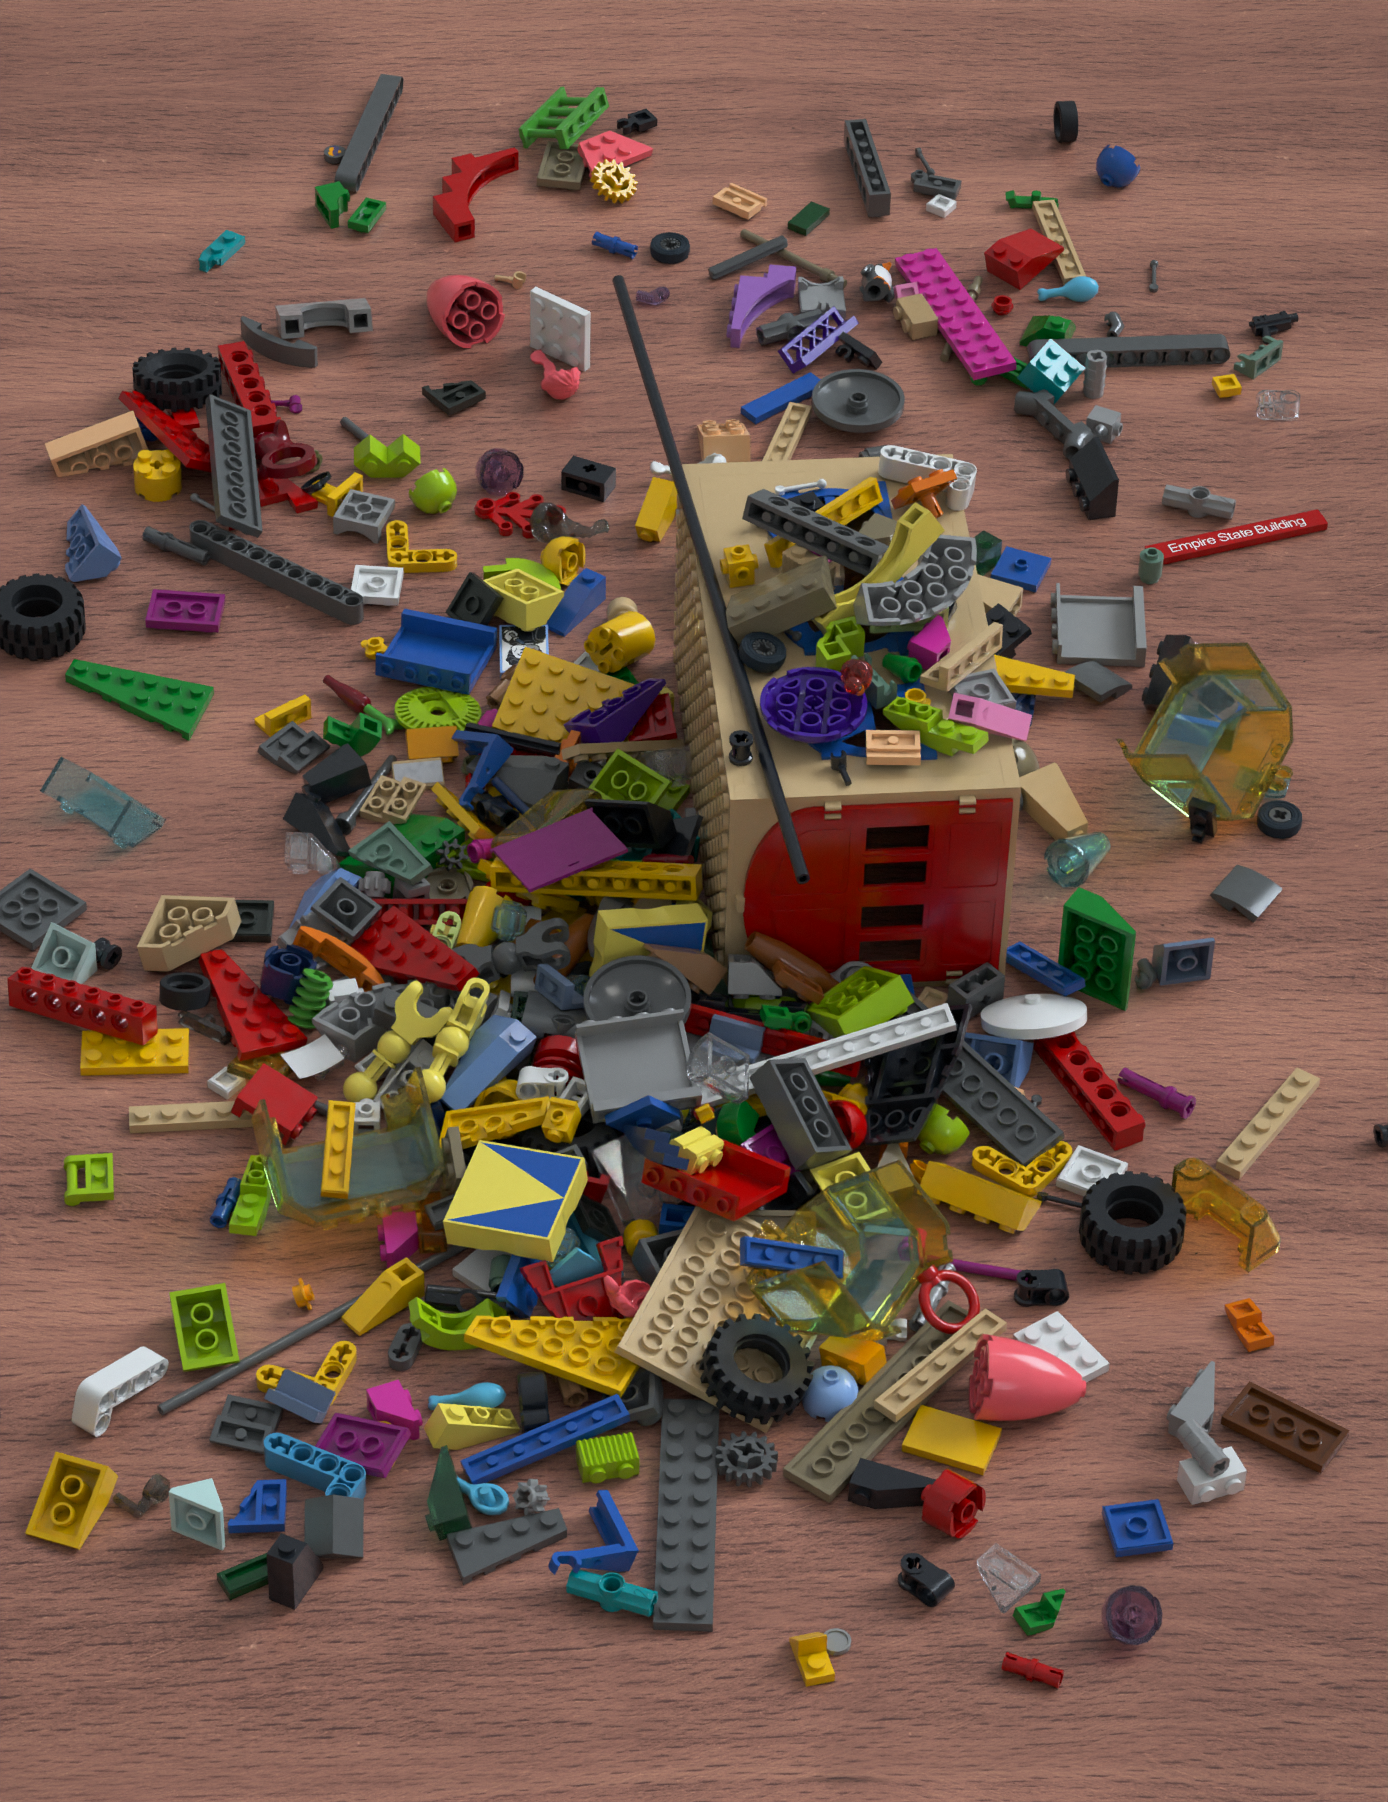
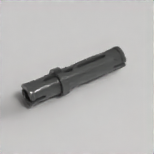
(168, 542)

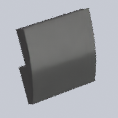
(1098, 681)
(293, 748)
(1246, 892)
(245, 1423)

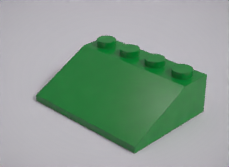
(425, 834)
(1097, 947)

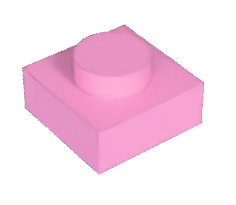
(905, 290)

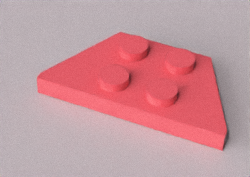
(612, 146)

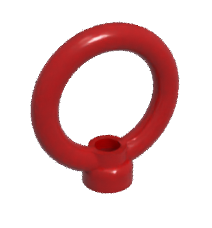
(929, 1279)

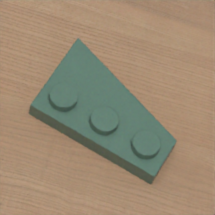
(392, 854)

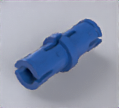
(614, 245)
(226, 1203)

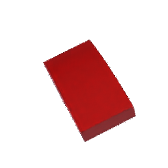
(185, 418)

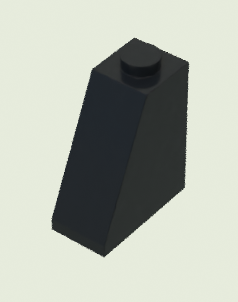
(337, 775)
(291, 1570)

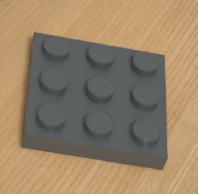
(32, 904)

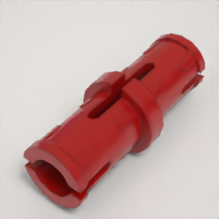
(1032, 1670)

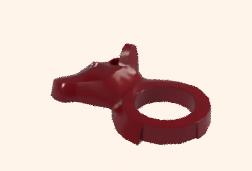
(276, 446)

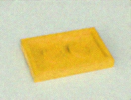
(951, 1439)

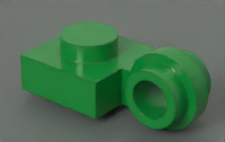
(780, 1017)

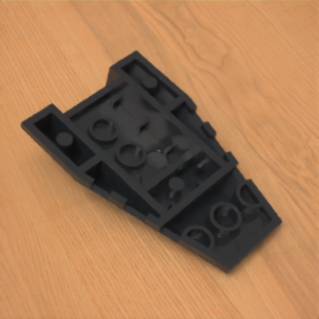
(908, 1083)

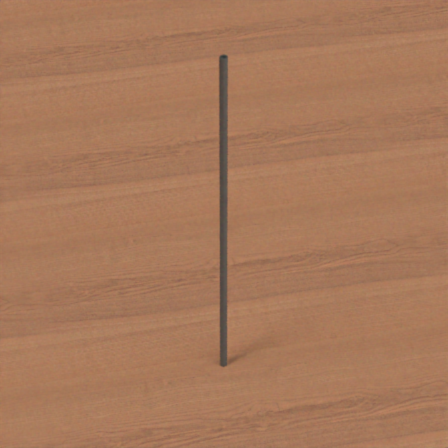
(286, 1341)

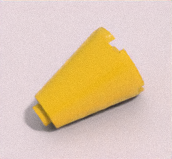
(478, 917)

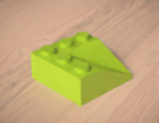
(861, 1002)

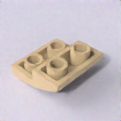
(392, 800)

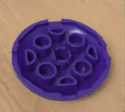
(811, 705)

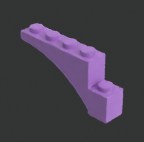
(755, 296)

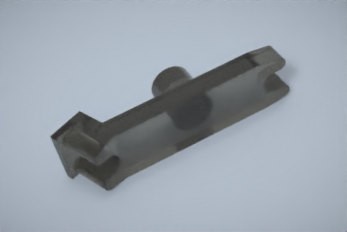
(205, 1026)

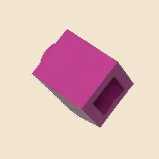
(930, 644)
(399, 1237)
(394, 1404)

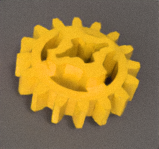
(613, 181)

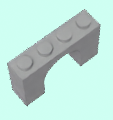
(350, 313)

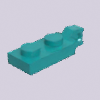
(220, 250)

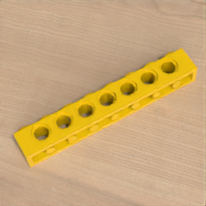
(615, 879)

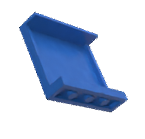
(438, 652)

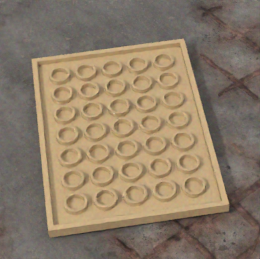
(690, 1299)

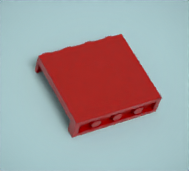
(730, 1188)

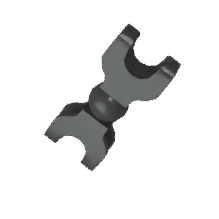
(508, 958)

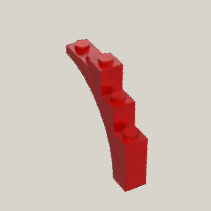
(458, 189)

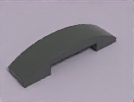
(295, 354)

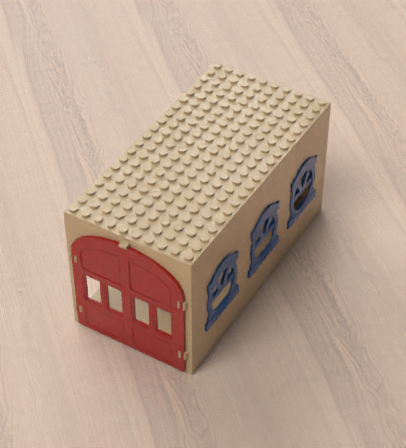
(962, 797)

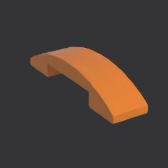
(339, 956)

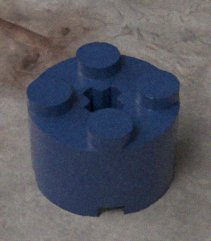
(283, 971)

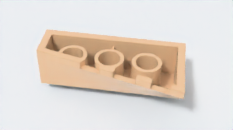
(98, 446)

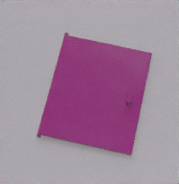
(559, 850)

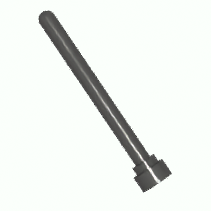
(347, 820)

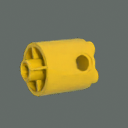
(620, 642)

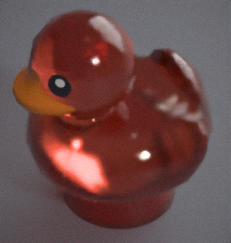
(856, 676)

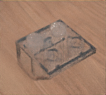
(307, 853)

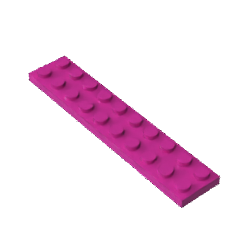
(957, 314)

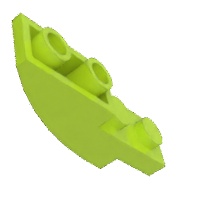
(935, 731)
(253, 1200)

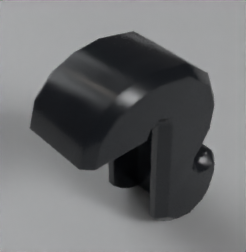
(797, 1194)
(532, 1400)

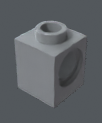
(1104, 423)

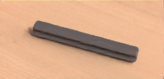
(747, 257)

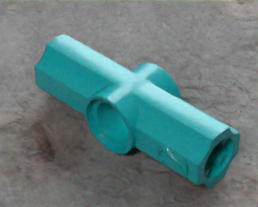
(612, 1592)

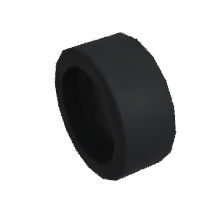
(1065, 121)
(184, 991)

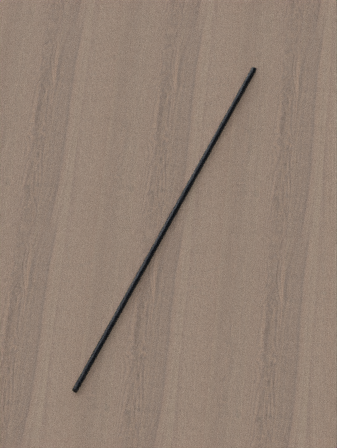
(712, 585)

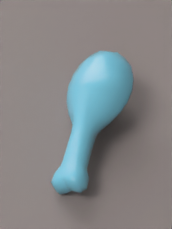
(1078, 290)
(480, 1394)
(486, 1497)

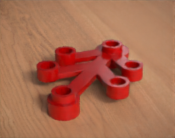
(493, 510)

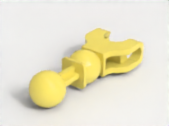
(454, 1039)
(396, 1044)

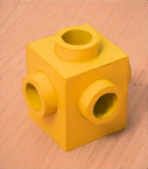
(739, 565)

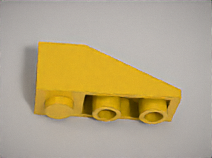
(386, 1296)

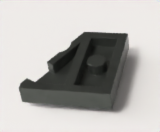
(455, 396)

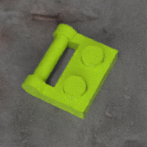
(98, 1178)

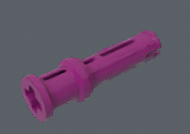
(1166, 1096)

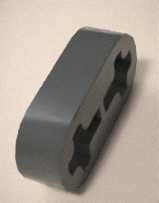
(400, 1345)

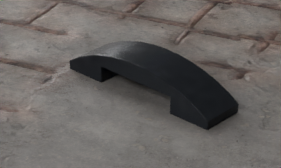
(721, 1003)

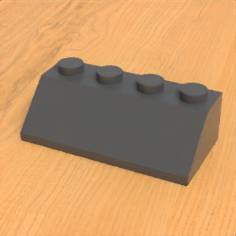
(799, 1112)

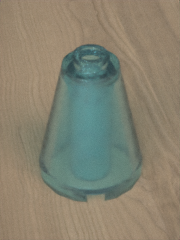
(1076, 857)

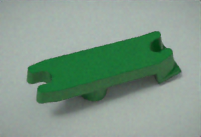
(1025, 201)

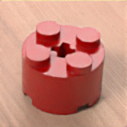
(952, 1504)

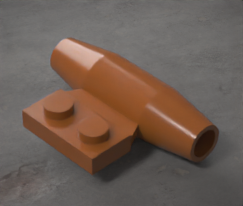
(576, 942)
(791, 967)

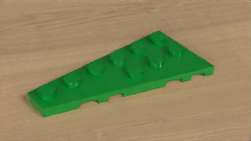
(151, 697)

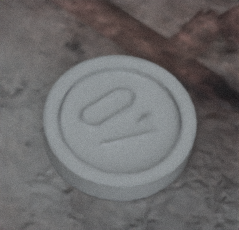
(838, 1641)

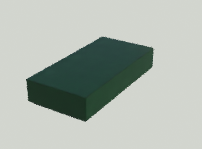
(808, 218)
(244, 1577)

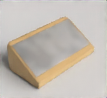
(422, 770)

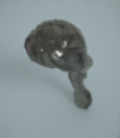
(550, 523)

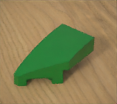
(1040, 1615)

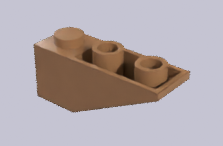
(697, 967)

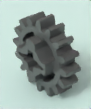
(746, 1459)

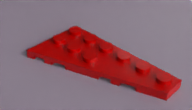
(179, 440)
(407, 950)

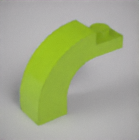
(528, 566)
(445, 1329)

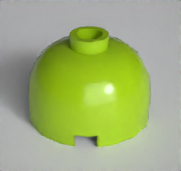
(434, 492)
(942, 1133)

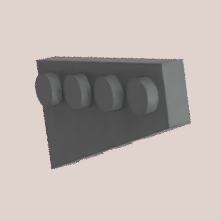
(490, 1545)

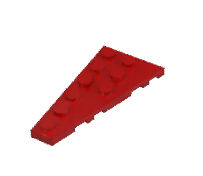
(250, 1016)

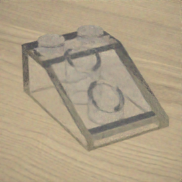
(630, 1196)

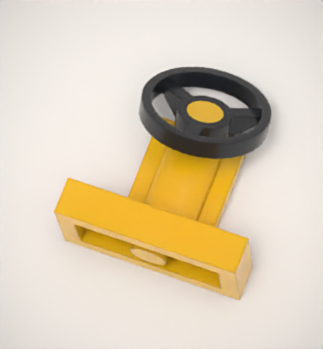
(329, 494)

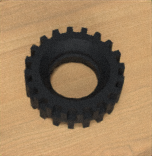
(177, 378)
(744, 1394)

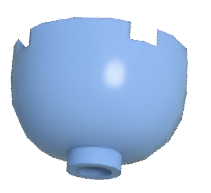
(829, 1392)

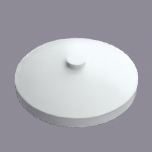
(1033, 1016)

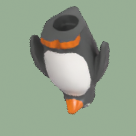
(877, 282)

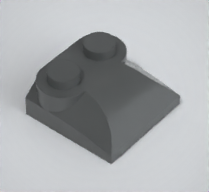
(643, 1398)

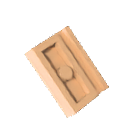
(739, 201)
(893, 747)

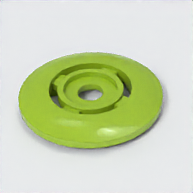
(415, 709)

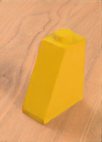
(657, 510)

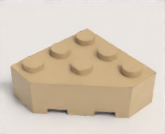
(186, 928)

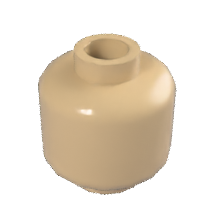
(620, 606)

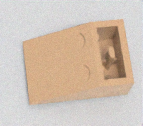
(727, 439)

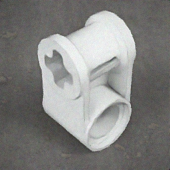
(540, 1082)

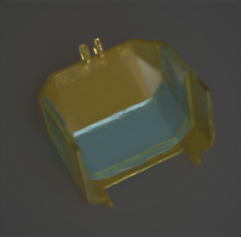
(1216, 732)
(388, 1168)
(887, 1240)

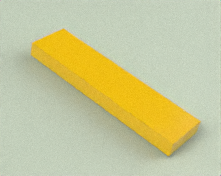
(338, 1149)

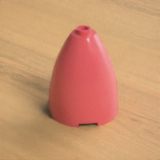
(467, 306)
(1020, 1381)

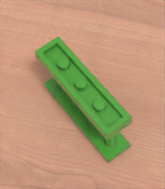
(567, 129)

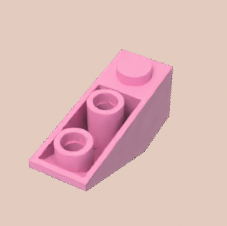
(989, 717)

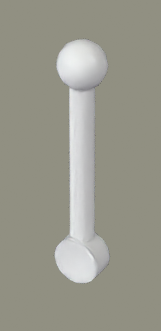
(780, 490)

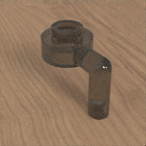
(155, 1491)

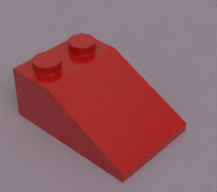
(1021, 257)

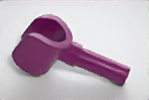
(293, 403)

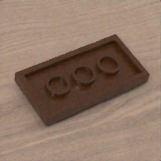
(1285, 1427)

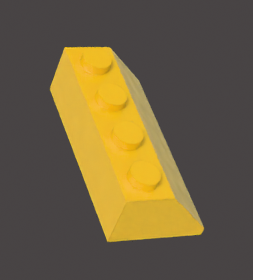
(978, 1196)

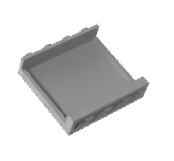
(1099, 629)
(636, 1059)

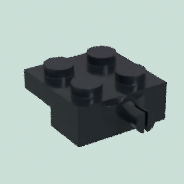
(1013, 630)

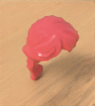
(557, 383)
(626, 1297)

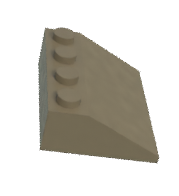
(782, 600)

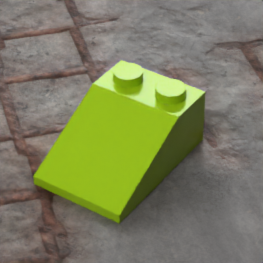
(629, 780)
(204, 1327)

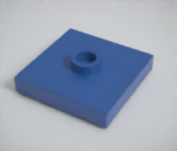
(1021, 568)
(645, 1113)
(1137, 1528)

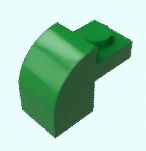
(360, 735)
(736, 1122)

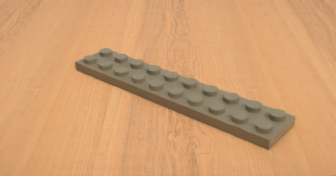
(860, 1429)

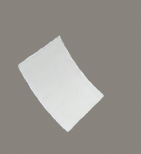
(313, 1057)

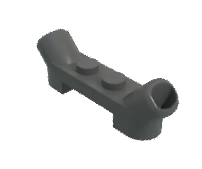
(1042, 408)

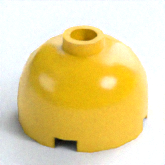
(564, 558)

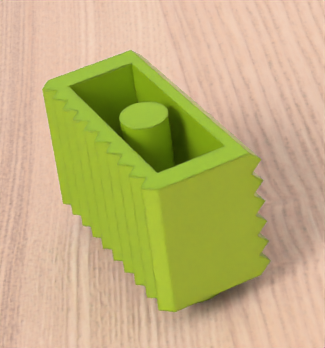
(607, 1458)

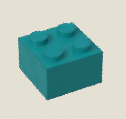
(1051, 370)

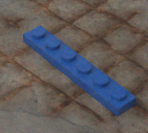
(545, 1440)

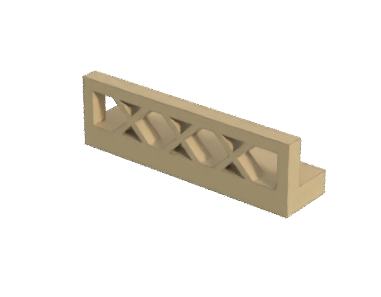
(964, 658)

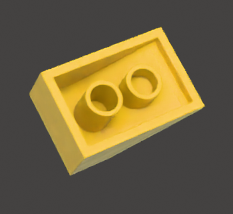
(71, 1500)

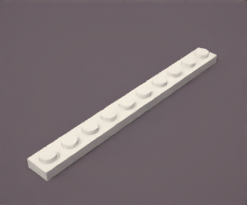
(861, 1044)

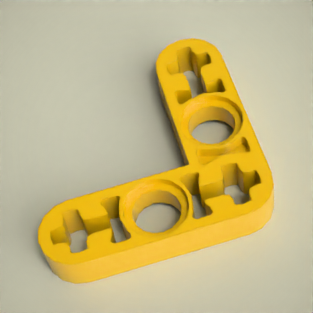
(399, 557)
(1020, 1180)
(330, 1364)

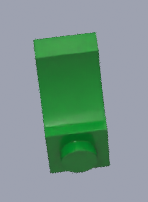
(332, 202)

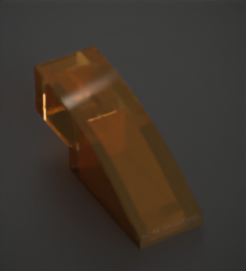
(428, 1239)

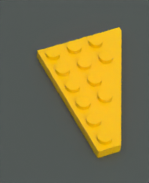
(561, 1347)

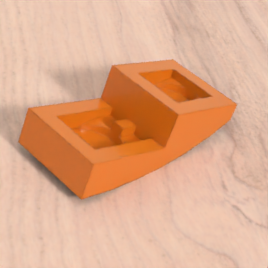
(1248, 1325)

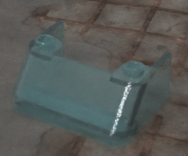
(102, 803)

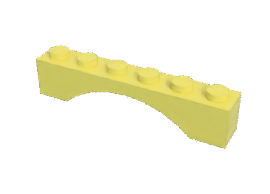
(912, 537)

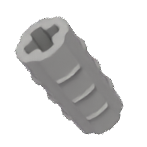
(1095, 374)
(1203, 1448)

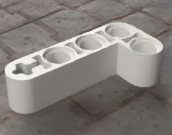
(905, 464)
(114, 1385)

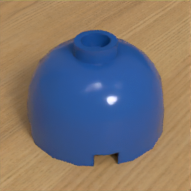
(1116, 167)

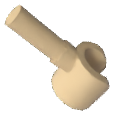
(517, 279)

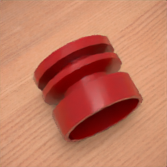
(559, 1052)

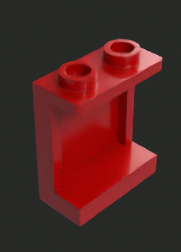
(284, 1100)

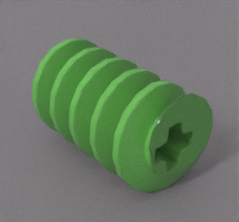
(312, 997)

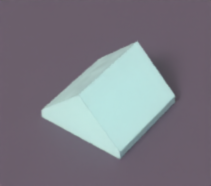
(66, 955)
(198, 1513)

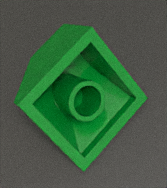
(1048, 328)

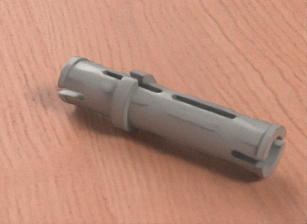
(936, 1294)

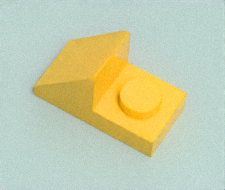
(812, 1658)

